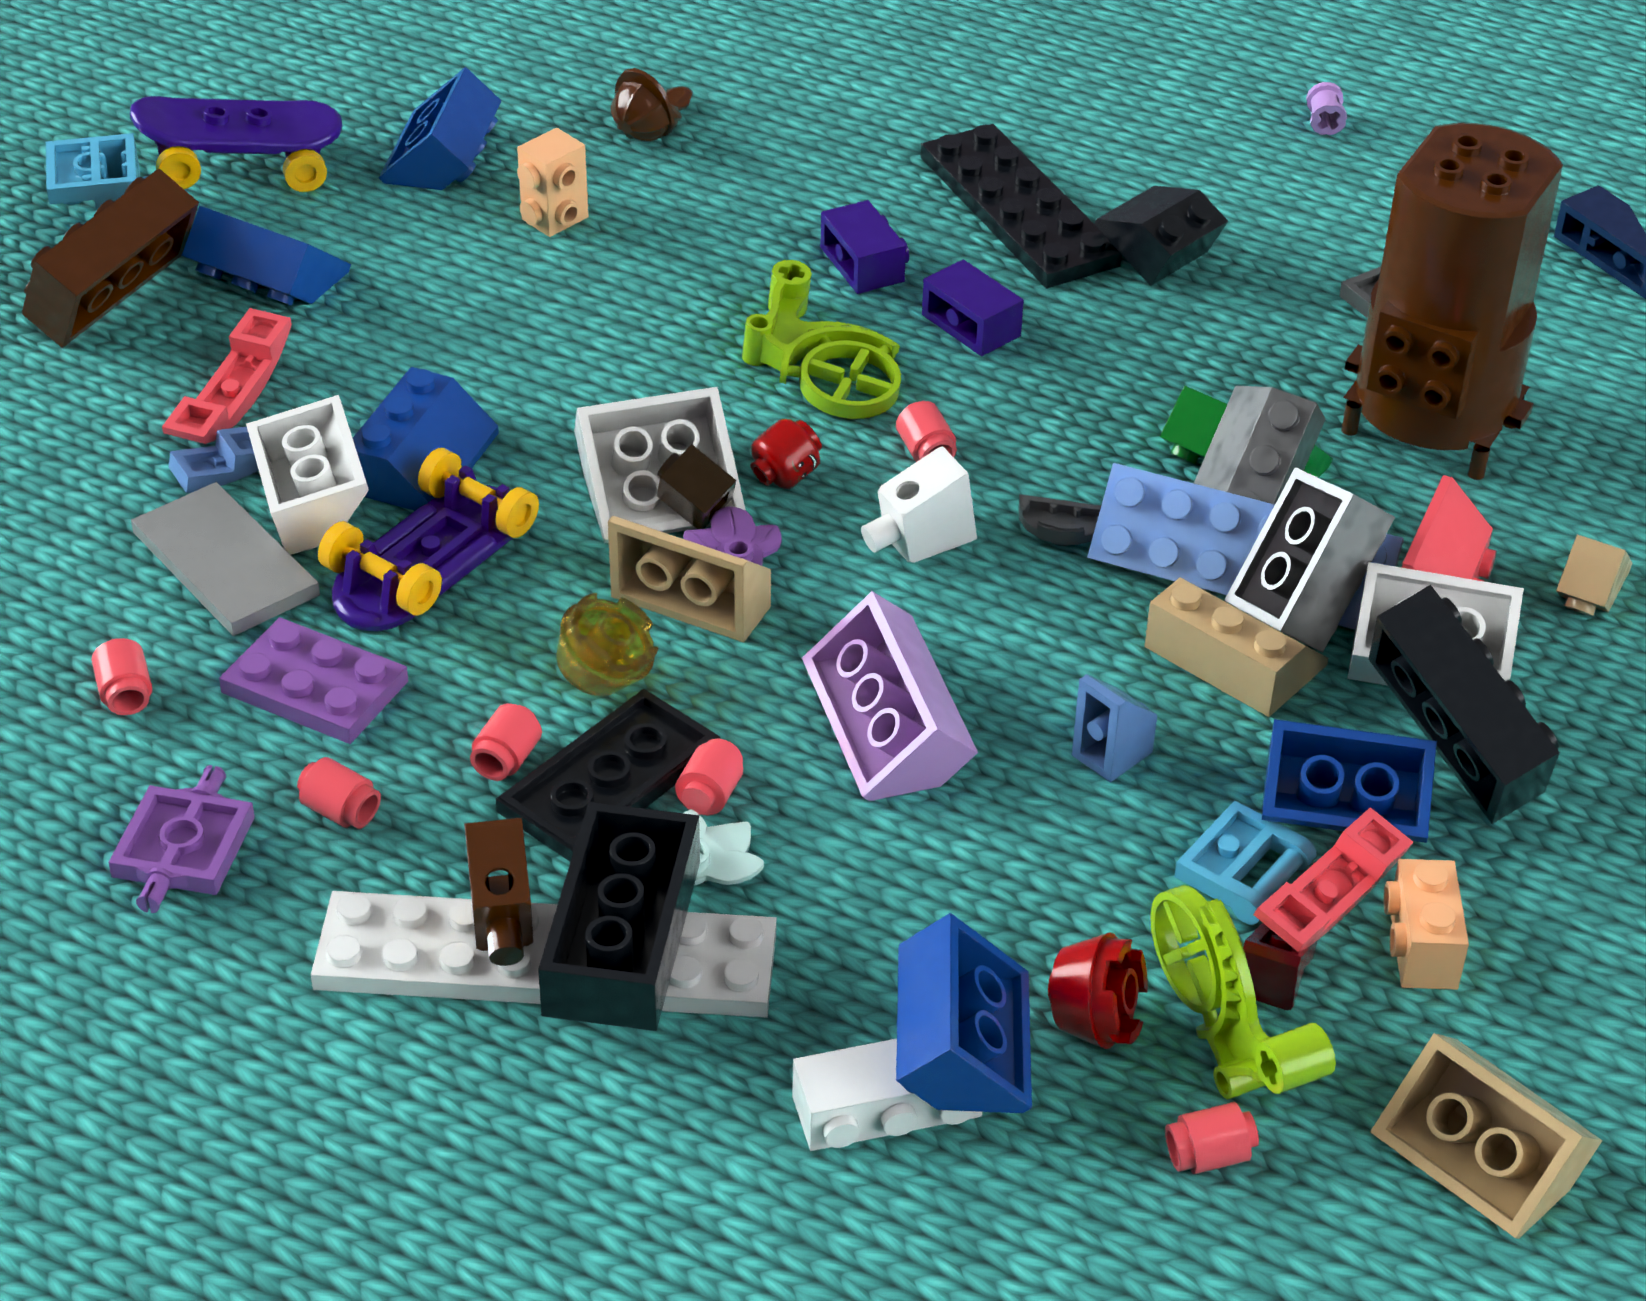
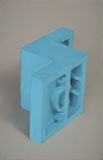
(90, 168)

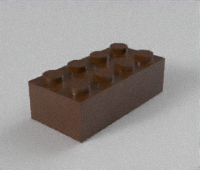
(108, 257)

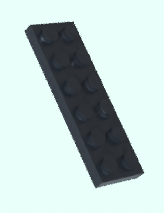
(1020, 205)

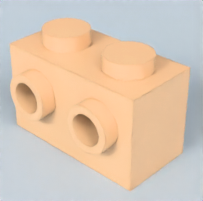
(553, 182)
(1427, 923)

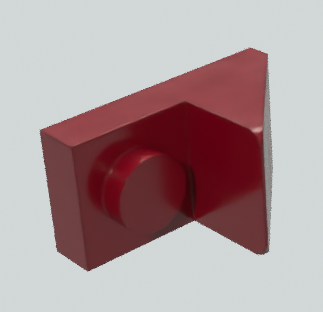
(1275, 967)

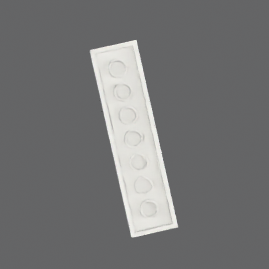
(430, 951)

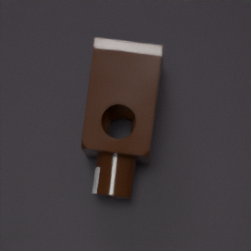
(499, 902)

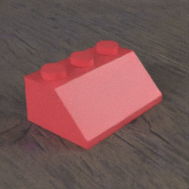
(1452, 537)

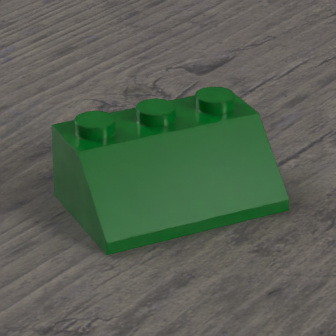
(1195, 423)

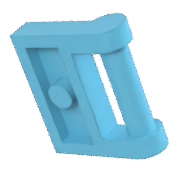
(1232, 849)

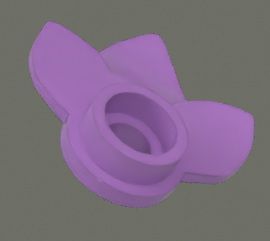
(737, 535)

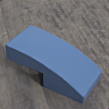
(223, 463)

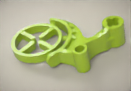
(784, 339)
(1241, 1048)

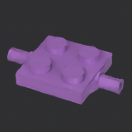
(182, 839)

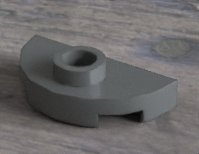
(1058, 520)

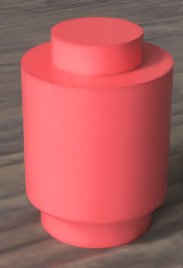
(924, 430)
(122, 676)
(505, 742)
(710, 777)
(338, 793)
(1211, 1138)

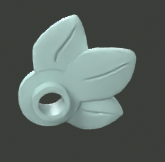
(725, 853)

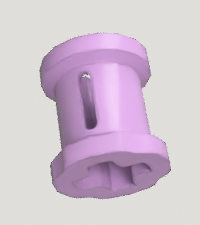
(1326, 108)

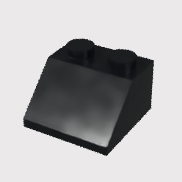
(1162, 229)

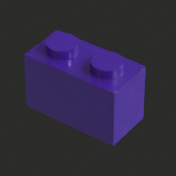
(863, 246)
(972, 307)

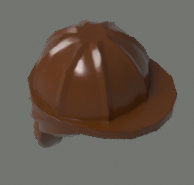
(644, 107)

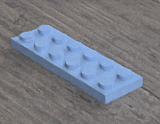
(1190, 532)

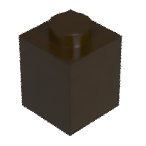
(694, 486)

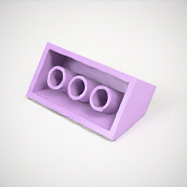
(888, 702)

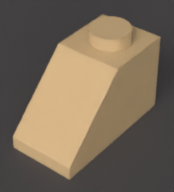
(1593, 575)

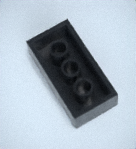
(1463, 703)
(620, 917)

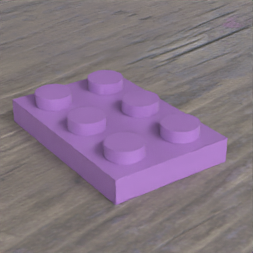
(314, 680)

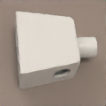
(924, 509)

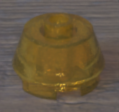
(604, 645)

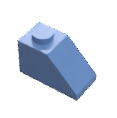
(1111, 729)

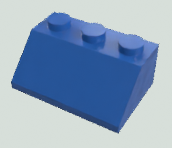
(443, 135)
(261, 258)
(411, 422)
(1336, 774)
(962, 1021)

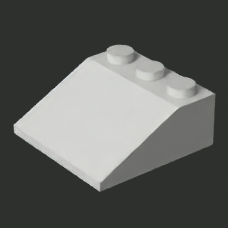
(629, 442)

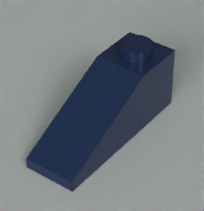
(1605, 234)

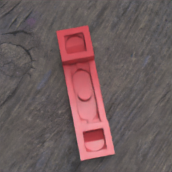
(237, 382)
(1335, 882)

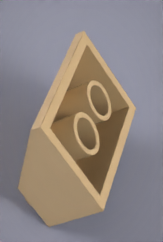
(687, 580)
(1229, 647)
(1484, 1135)

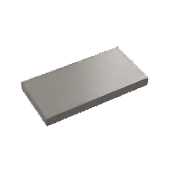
(225, 558)

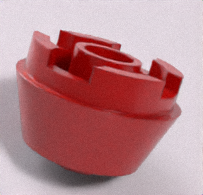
(1097, 990)

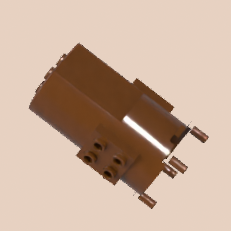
(1456, 292)

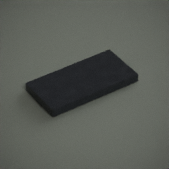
(618, 761)

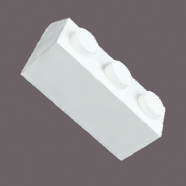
(308, 471)
(1486, 611)

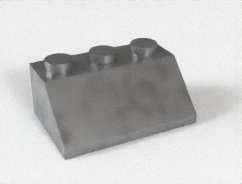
(1260, 442)
(1309, 559)

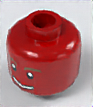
(785, 453)

